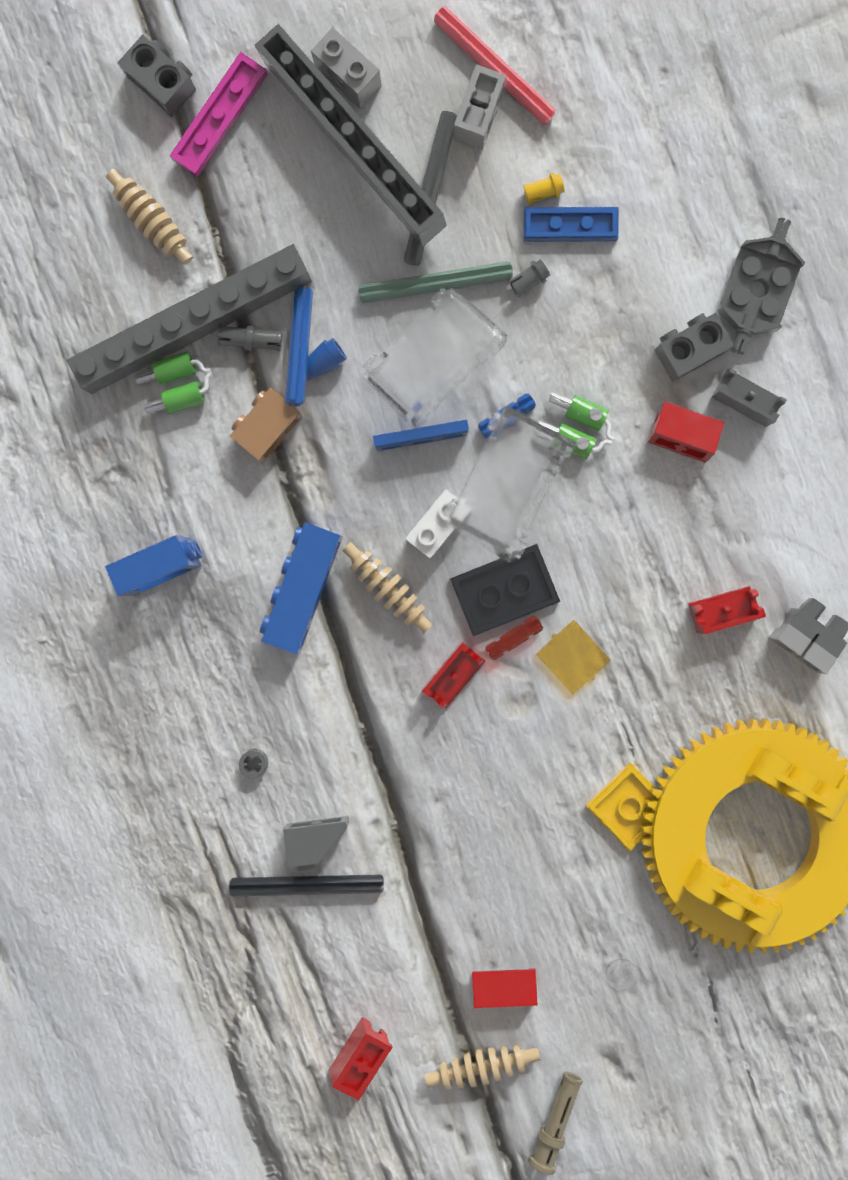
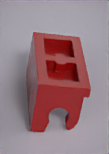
(686, 432)
(726, 610)
(453, 675)
(504, 988)
(359, 1059)

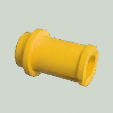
(544, 188)

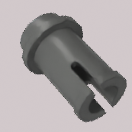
(529, 278)

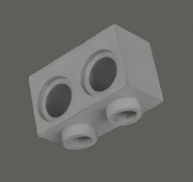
(479, 107)

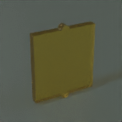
(573, 656)

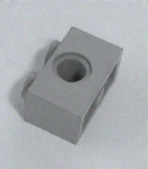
(346, 68)

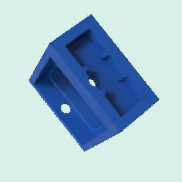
(154, 565)

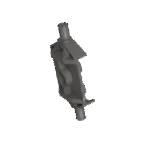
(777, 268)

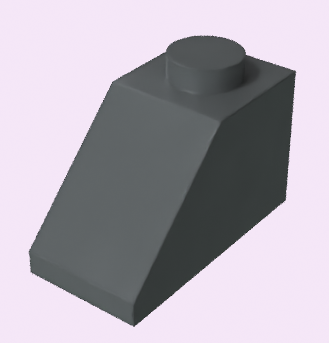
(312, 840)

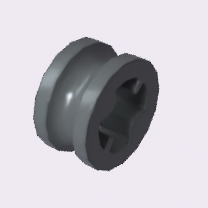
(252, 753)

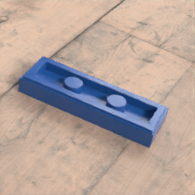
(570, 224)
(421, 435)

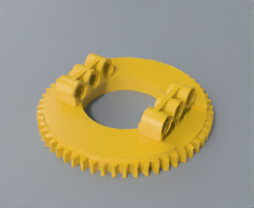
(677, 825)

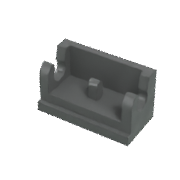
(748, 398)

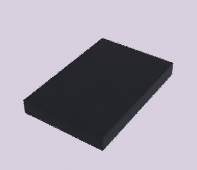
(504, 590)

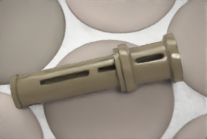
(551, 1136)

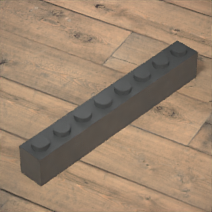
(351, 135)
(189, 320)

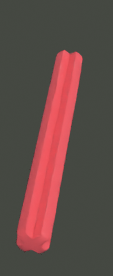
(489, 59)

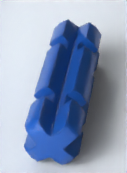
(523, 405)

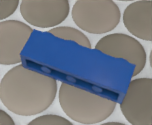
(301, 588)

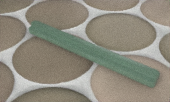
(435, 282)

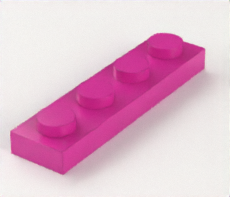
(219, 114)

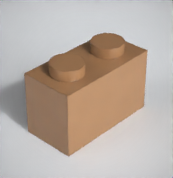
(265, 424)

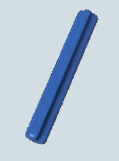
(299, 346)

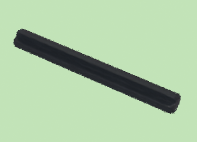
(306, 885)

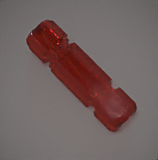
(514, 638)

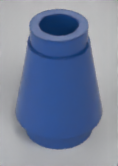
(324, 359)

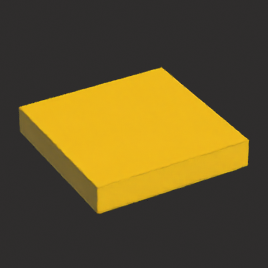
(621, 805)

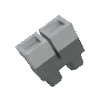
(809, 639)

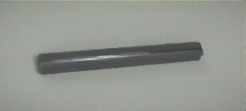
(433, 176)

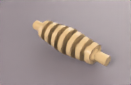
(149, 217)
(387, 587)
(482, 1067)

